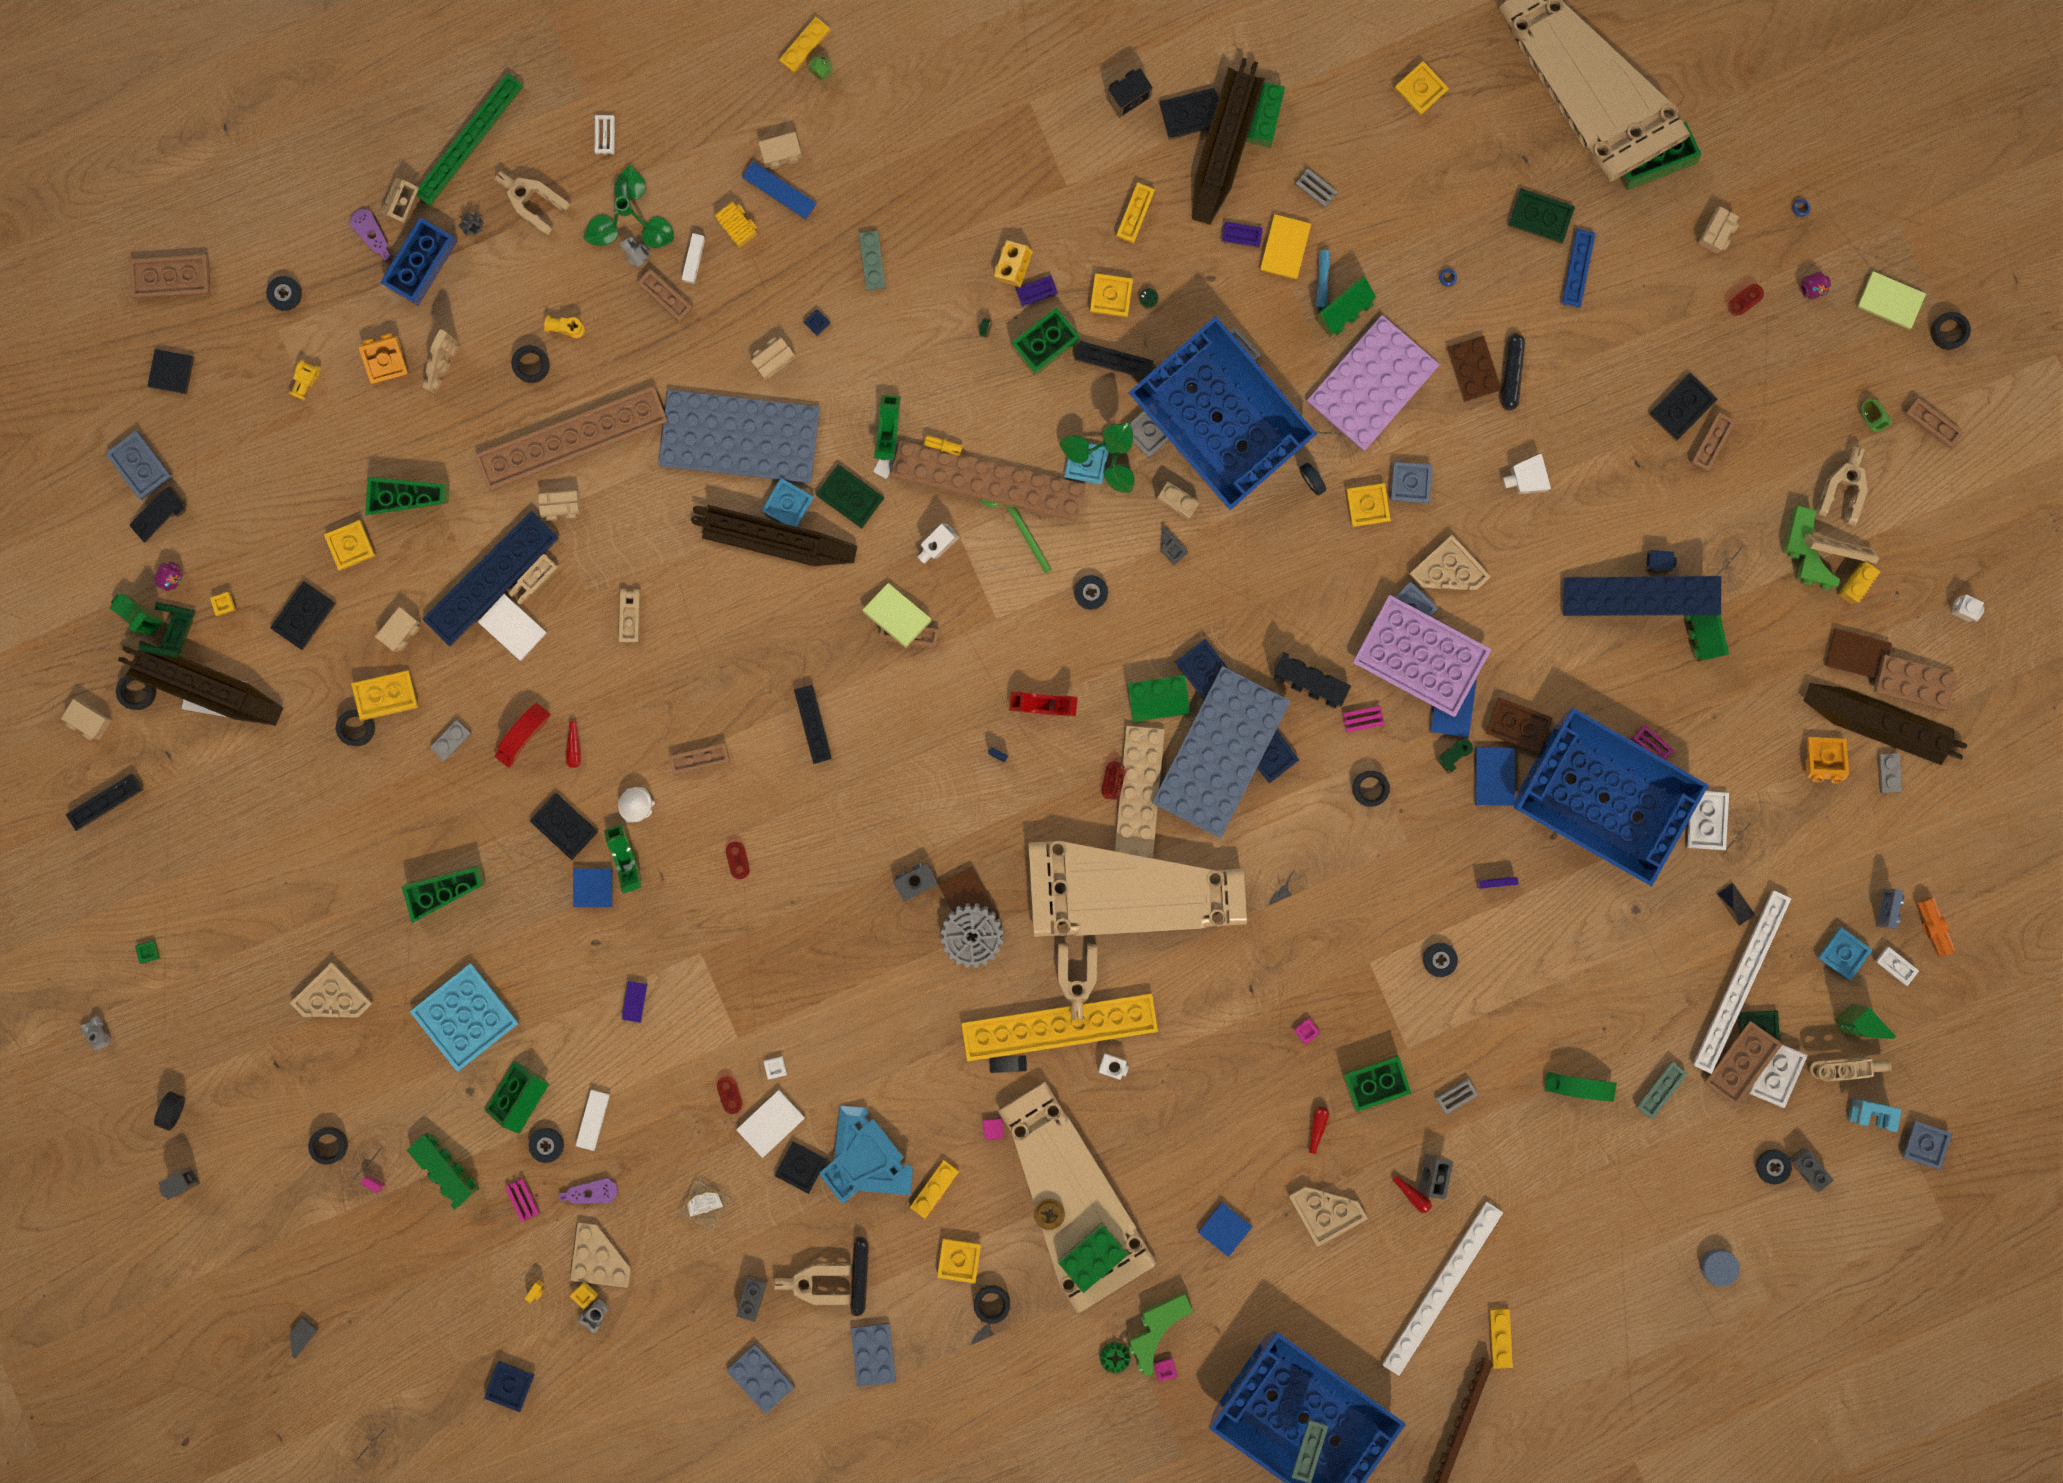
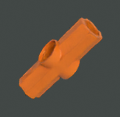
(1935, 927)

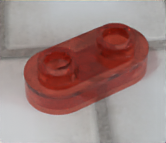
(1744, 299)
(1113, 780)
(737, 860)
(730, 1094)

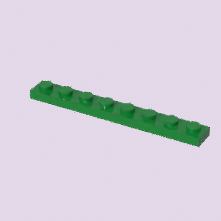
(469, 139)

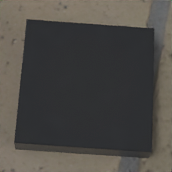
(170, 371)
(800, 1167)

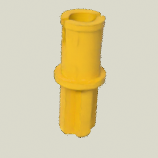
(943, 445)

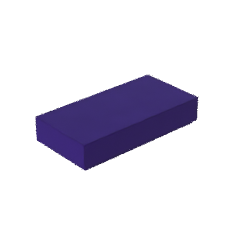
(1242, 234)
(1036, 291)
(1497, 882)
(634, 1001)

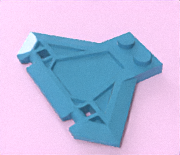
(865, 1159)

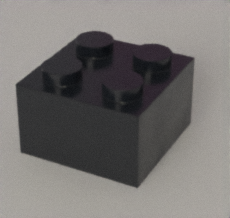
(1129, 92)

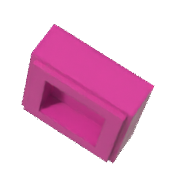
(1306, 1031)
(993, 1128)
(373, 1184)
(1165, 1369)

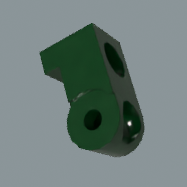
(1454, 753)

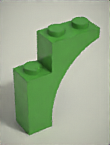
(1811, 568)
(1158, 1319)

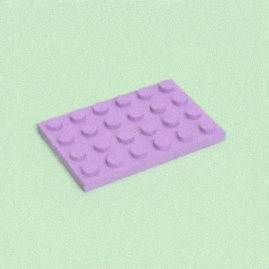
(1372, 383)
(1421, 656)

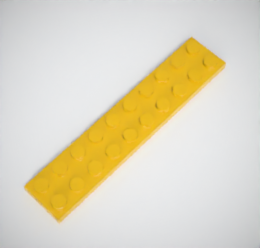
(1055, 1028)

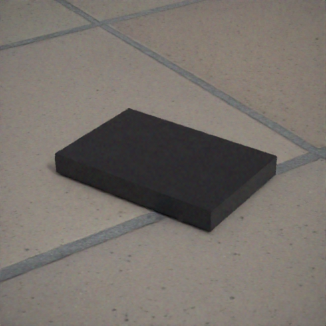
(1189, 113)
(1683, 406)
(303, 615)
(564, 826)

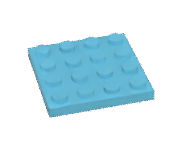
(464, 1017)

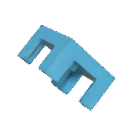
(1861, 1111)

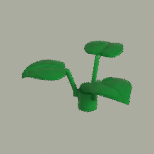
(628, 186)
(1117, 439)

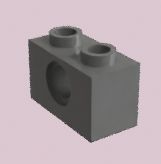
(908, 891)
(1811, 1170)
(1435, 1176)
(178, 1183)
(751, 1298)

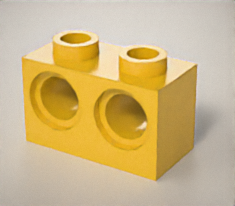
(1017, 264)

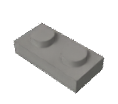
(451, 740)
(1889, 773)

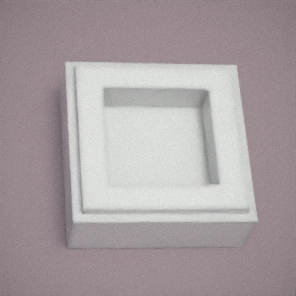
(775, 1067)

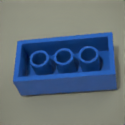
(419, 261)

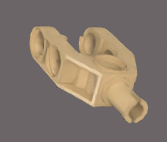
(531, 186)
(1858, 483)
(1066, 986)
(1851, 1068)
(816, 1269)

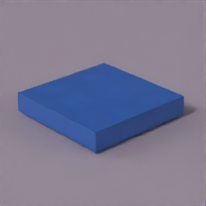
(592, 887)
(1225, 1229)

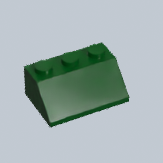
(1266, 115)
(1346, 307)
(1707, 636)
(1158, 698)
(1863, 1022)
(516, 1097)

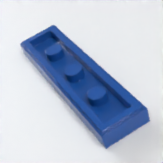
(779, 190)
(1578, 268)

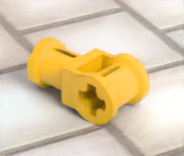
(564, 326)
(304, 379)

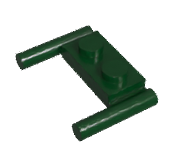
(176, 631)

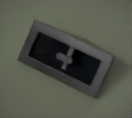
(1735, 904)

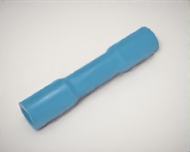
(1322, 292)

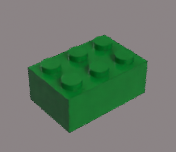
(1045, 341)
(1376, 1083)
(1092, 1257)

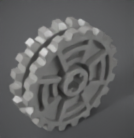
(977, 921)

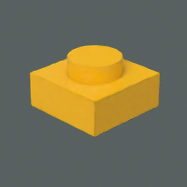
(223, 604)
(535, 1292)
(583, 1295)

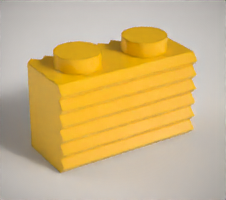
(735, 224)
(1859, 583)

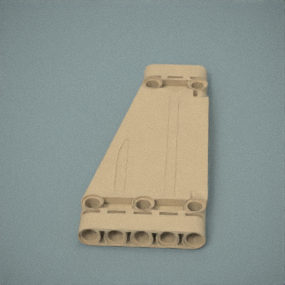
(1594, 87)
(1127, 893)
(1064, 1170)

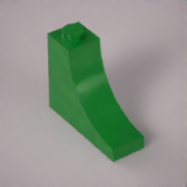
(136, 615)

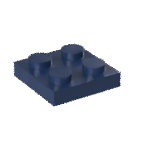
(509, 1386)

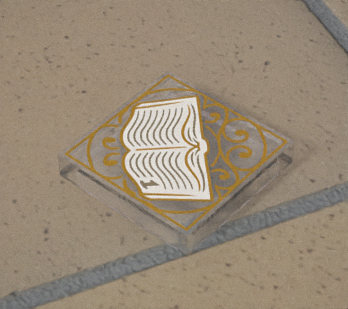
(705, 1205)

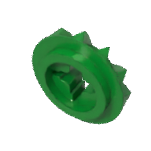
(1108, 1351)

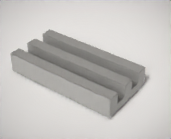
(1323, 184)
(1442, 1104)

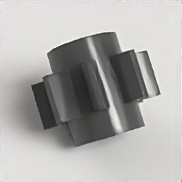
(471, 223)

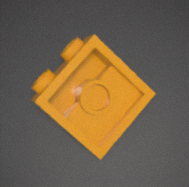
(383, 358)
(1827, 759)

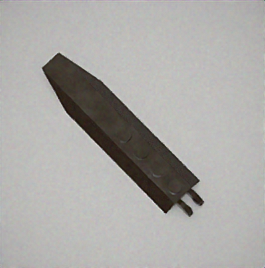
(1225, 141)
(772, 537)
(202, 686)
(1883, 722)

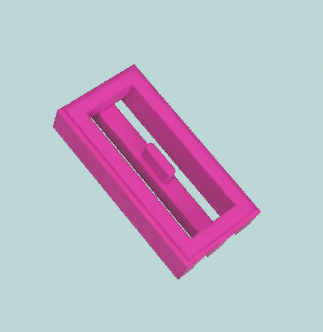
(1379, 715)
(1649, 742)
(515, 1203)

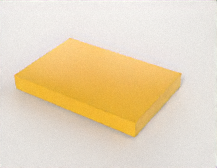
(1285, 247)
(384, 695)

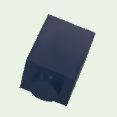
(1660, 561)

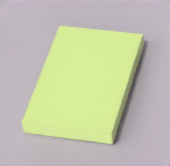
(1891, 300)
(897, 615)

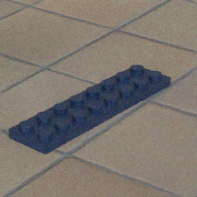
(490, 578)
(1642, 596)
(1201, 669)

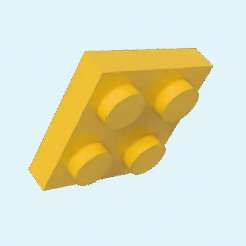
(1421, 88)
(1111, 295)
(1368, 505)
(349, 545)
(959, 1260)

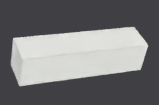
(693, 258)

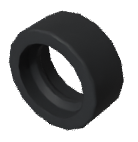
(1962, 322)
(530, 378)
(120, 694)
(341, 732)
(1385, 788)
(169, 1111)
(343, 1145)
(977, 1304)

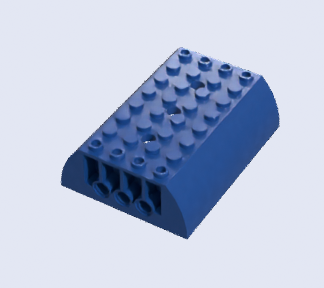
(1244, 396)
(1633, 783)
(1271, 1430)

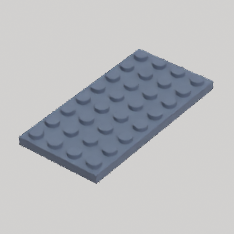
(739, 436)
(1221, 752)

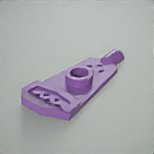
(365, 228)
(597, 1190)

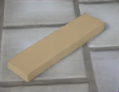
(1841, 548)

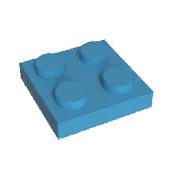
(787, 503)
(1844, 953)

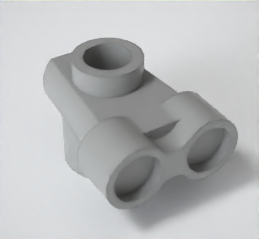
(636, 254)
(95, 1034)
(592, 1317)

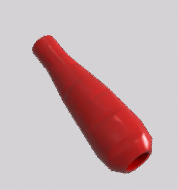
(573, 751)
(1319, 1124)
(1416, 1198)

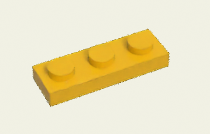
(804, 45)
(1135, 213)
(934, 1189)
(1501, 1338)

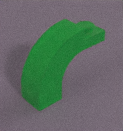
(888, 427)
(624, 858)
(1580, 1087)

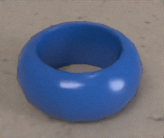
(1806, 203)
(1453, 274)

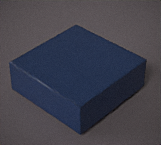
(817, 322)
(997, 754)

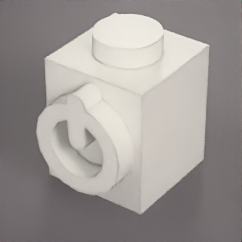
(1968, 608)

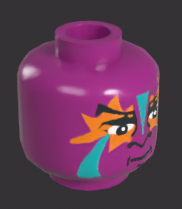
(1815, 285)
(168, 576)

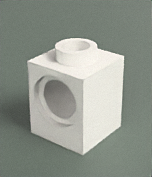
(1104, 1066)

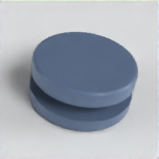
(1720, 1267)

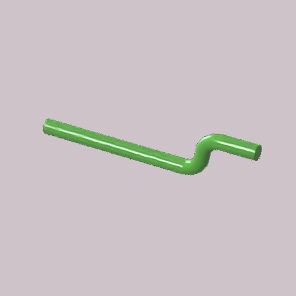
(1026, 534)

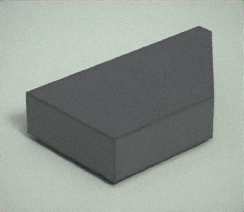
(1171, 547)
(301, 1336)

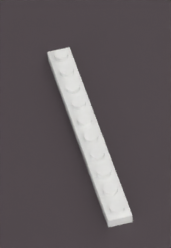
(1741, 981)
(1442, 1288)

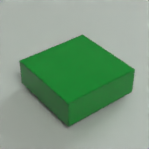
(147, 952)

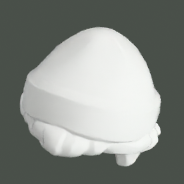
(635, 804)

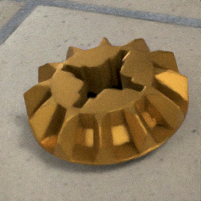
(1054, 1221)

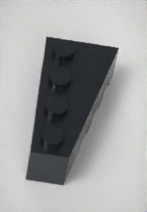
(1310, 680)

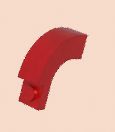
(1043, 704)
(521, 733)

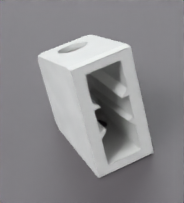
(1528, 476)
(944, 537)

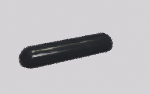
(1512, 372)
(859, 1276)

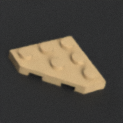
(442, 350)
(1450, 568)
(331, 996)
(1326, 1213)
(598, 1259)

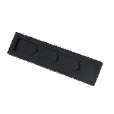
(1113, 360)
(813, 724)
(104, 802)

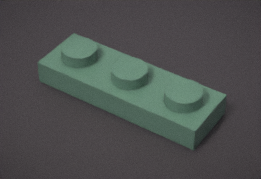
(872, 260)
(1661, 1090)
(1309, 1451)

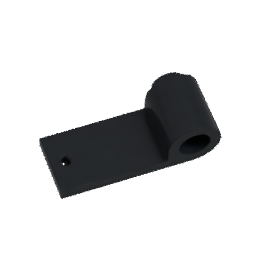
(162, 507)

